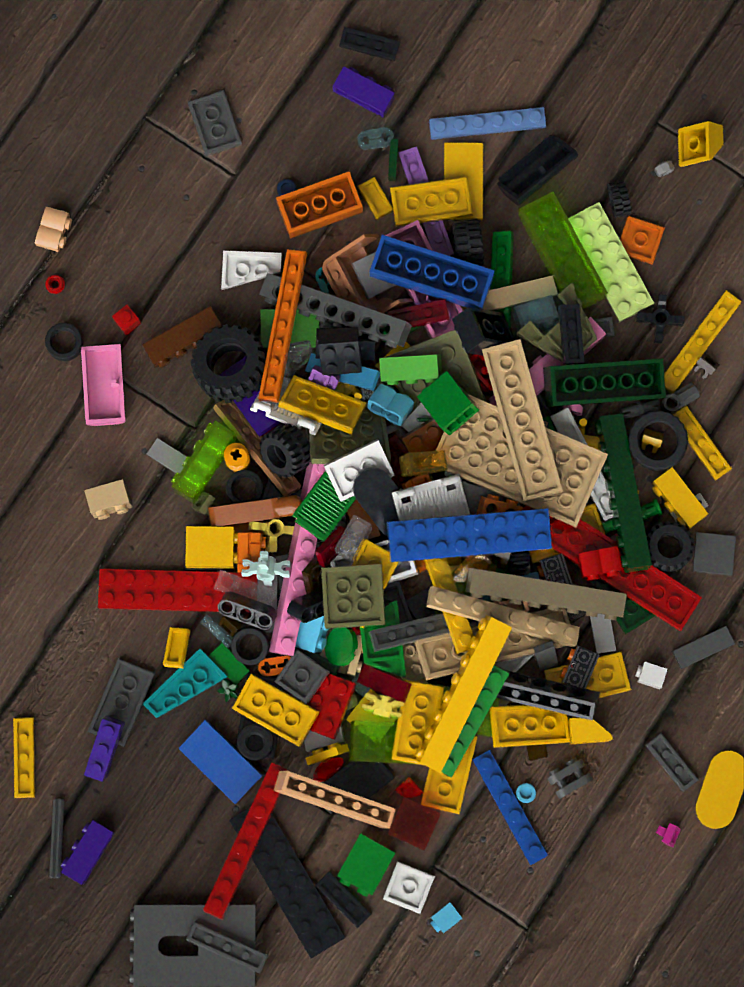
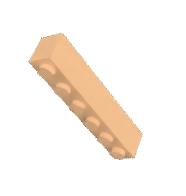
(334, 799)

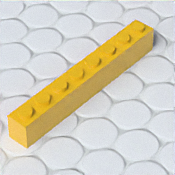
(463, 693)

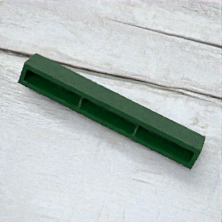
(623, 493)

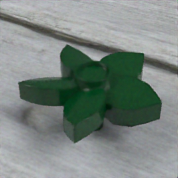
(228, 689)

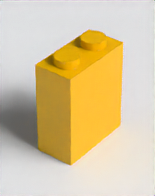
(210, 547)

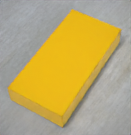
(375, 198)
(176, 647)

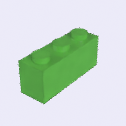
(410, 369)

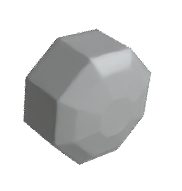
(664, 168)

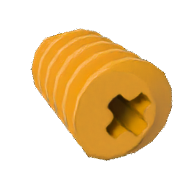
(234, 450)

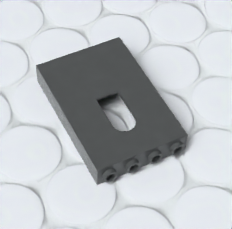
(204, 970)

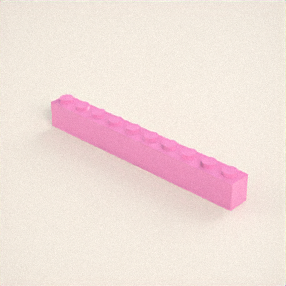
(300, 554)

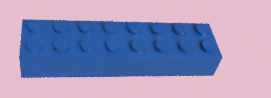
(469, 535)

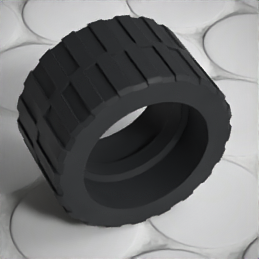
(661, 417)

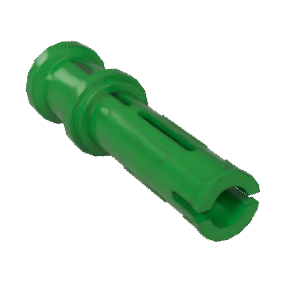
(648, 510)

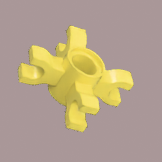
(271, 545)
(383, 706)

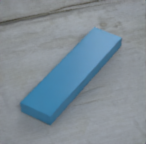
(366, 379)

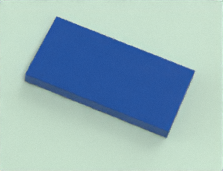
(220, 761)

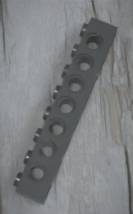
(398, 328)

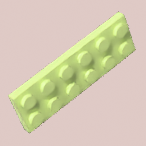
(624, 286)

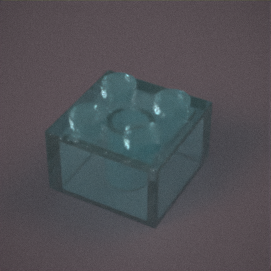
(540, 312)

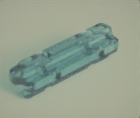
(217, 631)

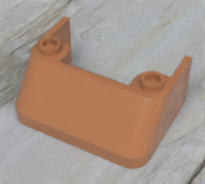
(345, 282)

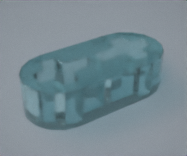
(376, 143)

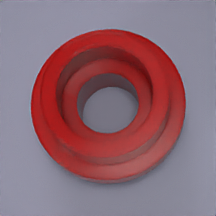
(55, 278)

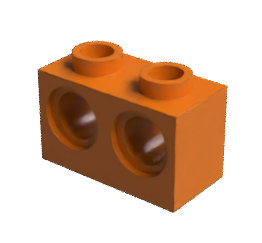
(499, 506)

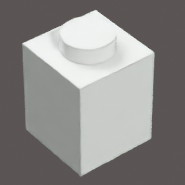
(651, 675)

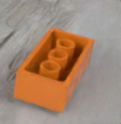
(319, 204)

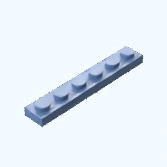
(487, 123)

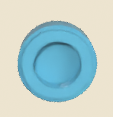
(525, 793)

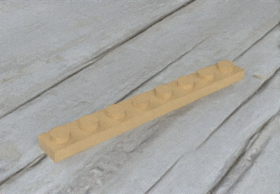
(519, 620)

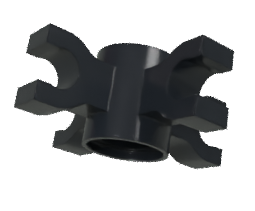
(643, 317)

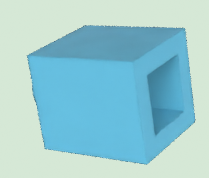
(445, 918)

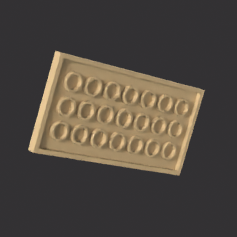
(483, 457)

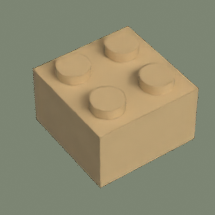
(108, 499)

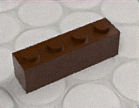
(181, 338)

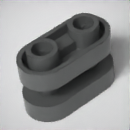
(573, 766)

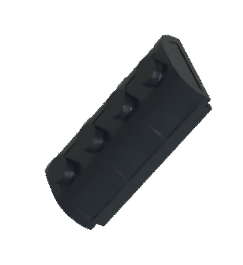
(536, 169)

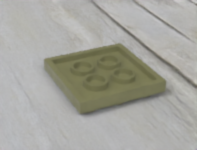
(353, 596)

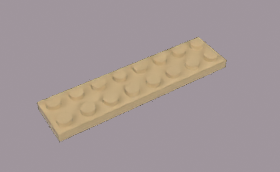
(522, 420)
(441, 659)

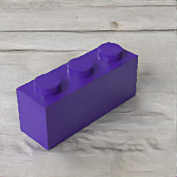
(364, 91)
(104, 748)
(87, 852)

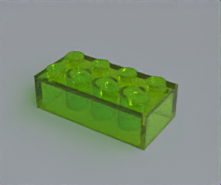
(203, 462)
(373, 742)

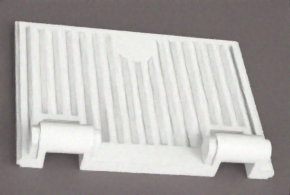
(283, 415)
(432, 500)

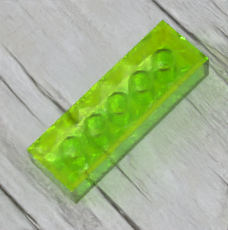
(561, 249)

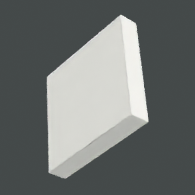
(408, 887)

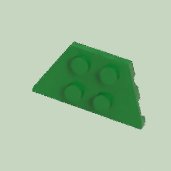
(389, 659)

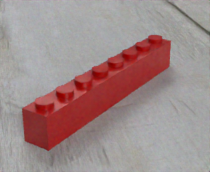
(244, 845)

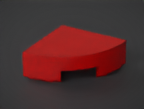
(408, 789)

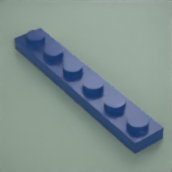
(510, 807)

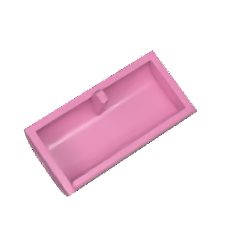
(103, 385)

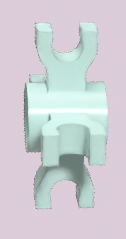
(266, 568)

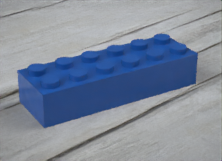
(431, 273)

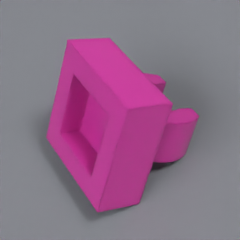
(669, 835)

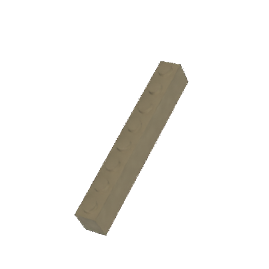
(545, 592)

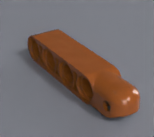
(253, 510)

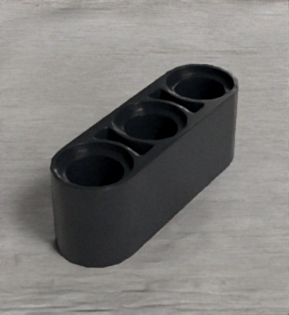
(307, 606)
(256, 608)

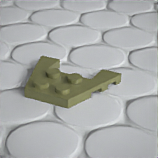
(551, 340)

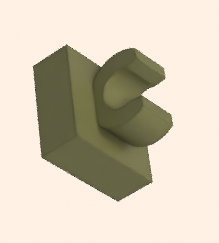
(203, 502)

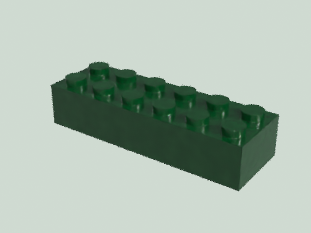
(604, 382)

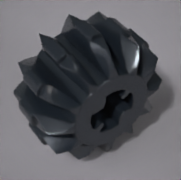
(519, 563)

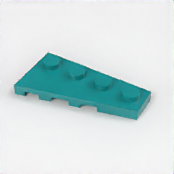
(187, 682)

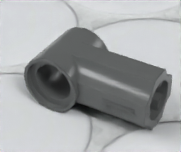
(680, 398)

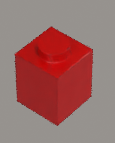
(126, 320)

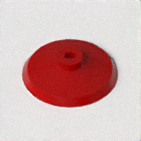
(327, 768)

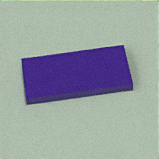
(258, 420)

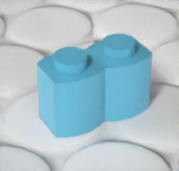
(390, 404)

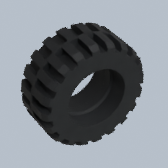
(219, 343)

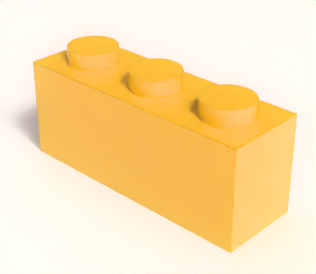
(679, 499)

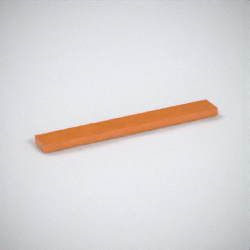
(282, 326)

